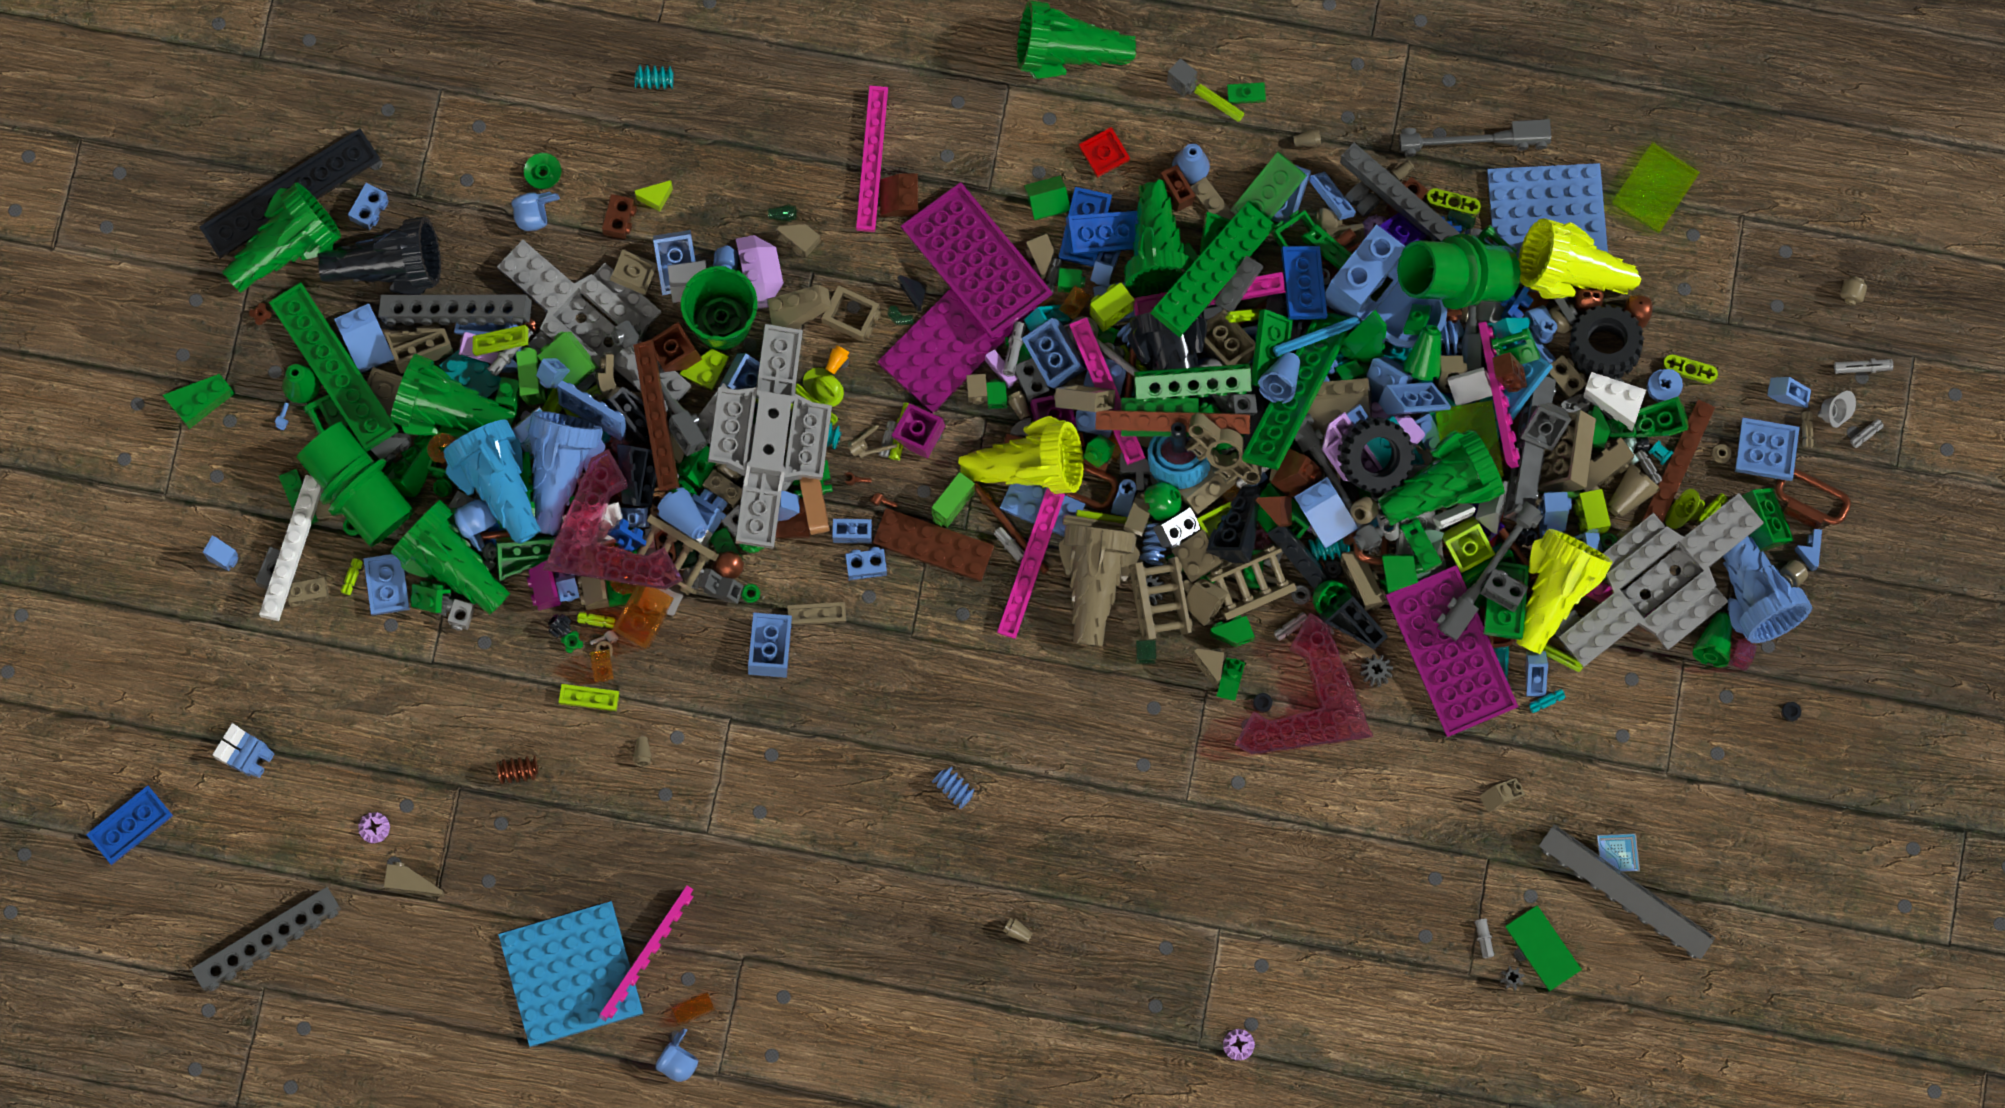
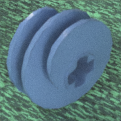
(1448, 337)
(1665, 377)

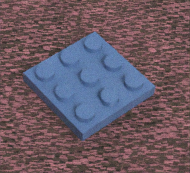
(1767, 449)

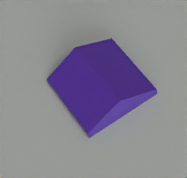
(1402, 230)

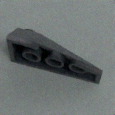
(1237, 531)

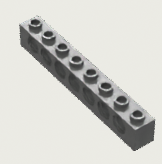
(447, 303)
(203, 971)

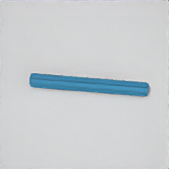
(1316, 336)

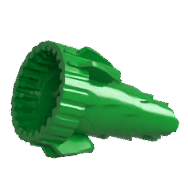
(1054, 39)
(295, 229)
(1158, 254)
(433, 398)
(1458, 476)
(440, 551)

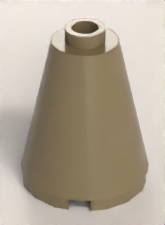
(1631, 492)

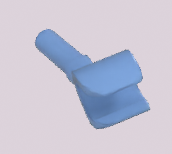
(281, 423)

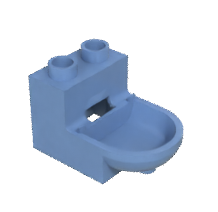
(1364, 274)

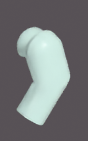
(1631, 442)

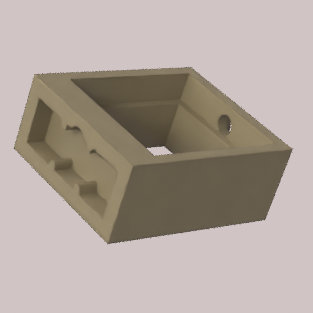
(828, 317)
(1084, 398)

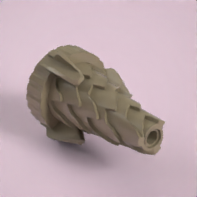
(1096, 564)

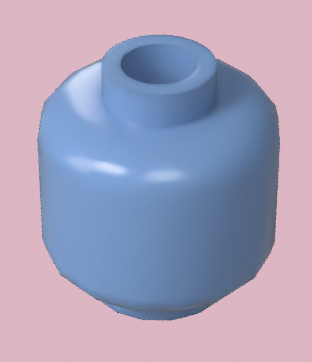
(726, 257)

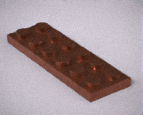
(933, 545)

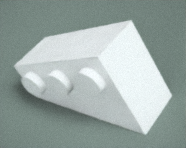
(1615, 397)

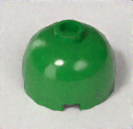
(1163, 500)
(1327, 593)

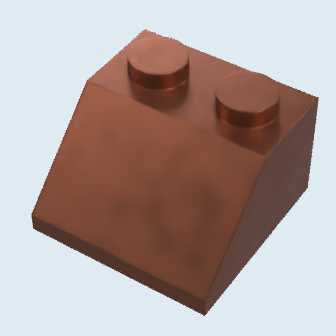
(899, 195)
(675, 349)
(1296, 474)

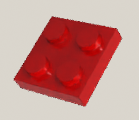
(1104, 152)

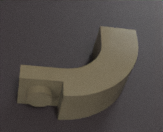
(604, 378)

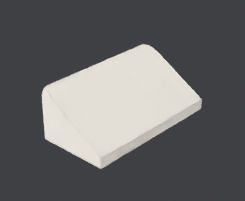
(1453, 515)

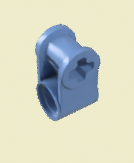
(1541, 323)
(1124, 501)

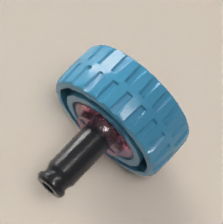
(1173, 463)

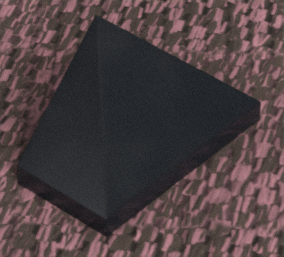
(914, 290)

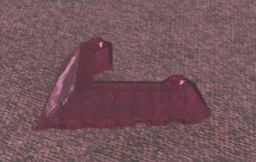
(577, 545)
(1339, 712)

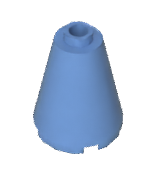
(1192, 163)
(1281, 379)
(682, 513)

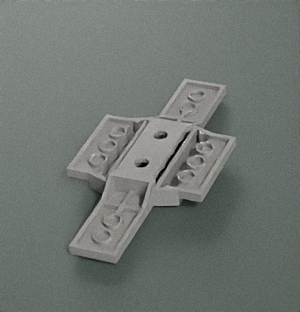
(564, 302)
(805, 442)
(1685, 608)

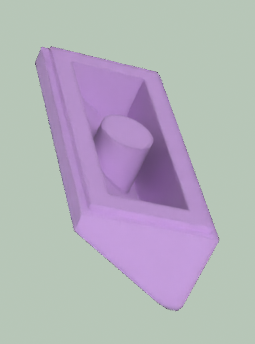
(466, 348)
(997, 365)

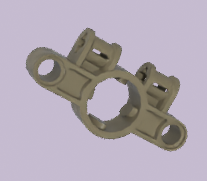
(1208, 435)

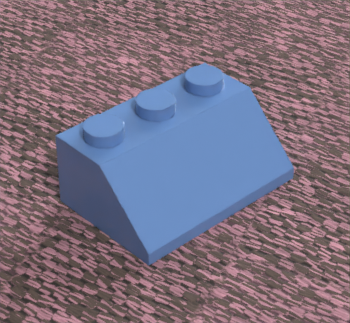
(1412, 399)

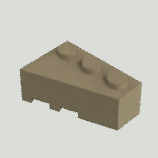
(798, 307)
(426, 343)
(1608, 464)

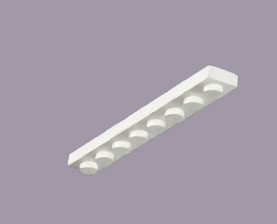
(291, 550)

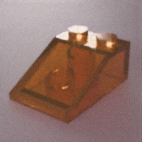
(643, 615)

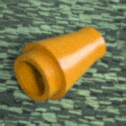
(836, 359)

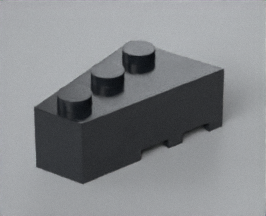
(633, 410)
(640, 473)
(1353, 620)

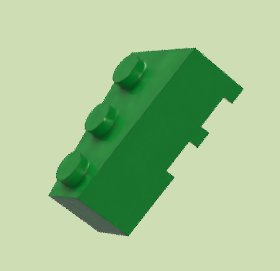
(199, 399)
(516, 557)

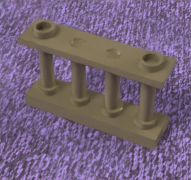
(689, 545)
(1266, 593)
(1146, 610)

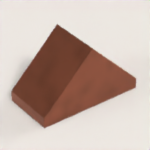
(1278, 509)

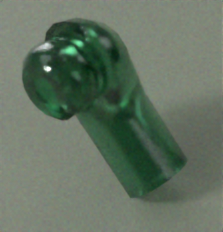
(898, 318)

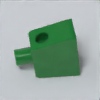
(509, 394)
(1400, 570)

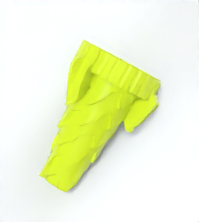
(1564, 256)
(1046, 457)
(1566, 574)

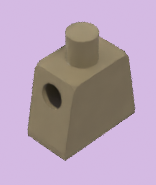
(1204, 599)

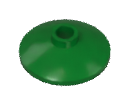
(542, 162)

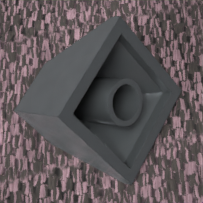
(1546, 425)

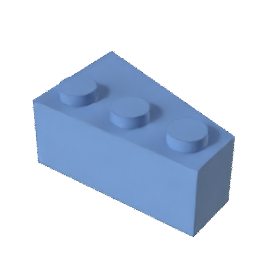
(1555, 511)

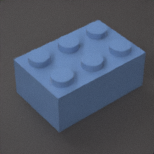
(1054, 353)

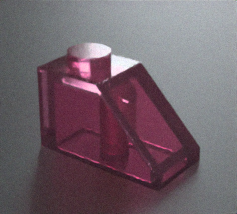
(1743, 654)

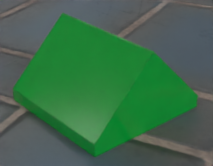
(1047, 197)

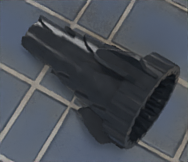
(402, 256)
(1163, 348)

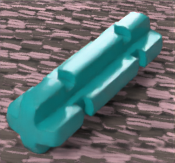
(1547, 700)

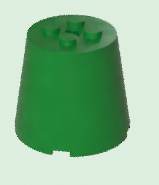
(718, 294)

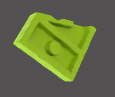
(707, 371)

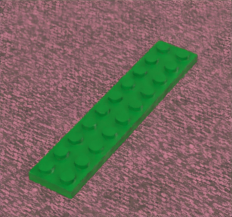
(1212, 269)
(333, 367)
(1283, 420)

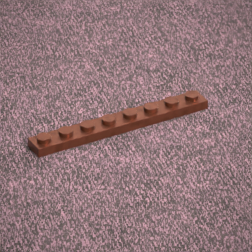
(656, 416)
(1164, 420)
(1680, 460)

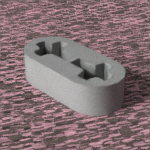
(1576, 403)

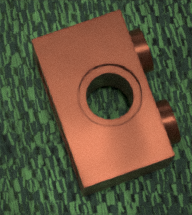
(1177, 188)

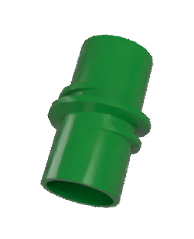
(1458, 271)
(354, 484)

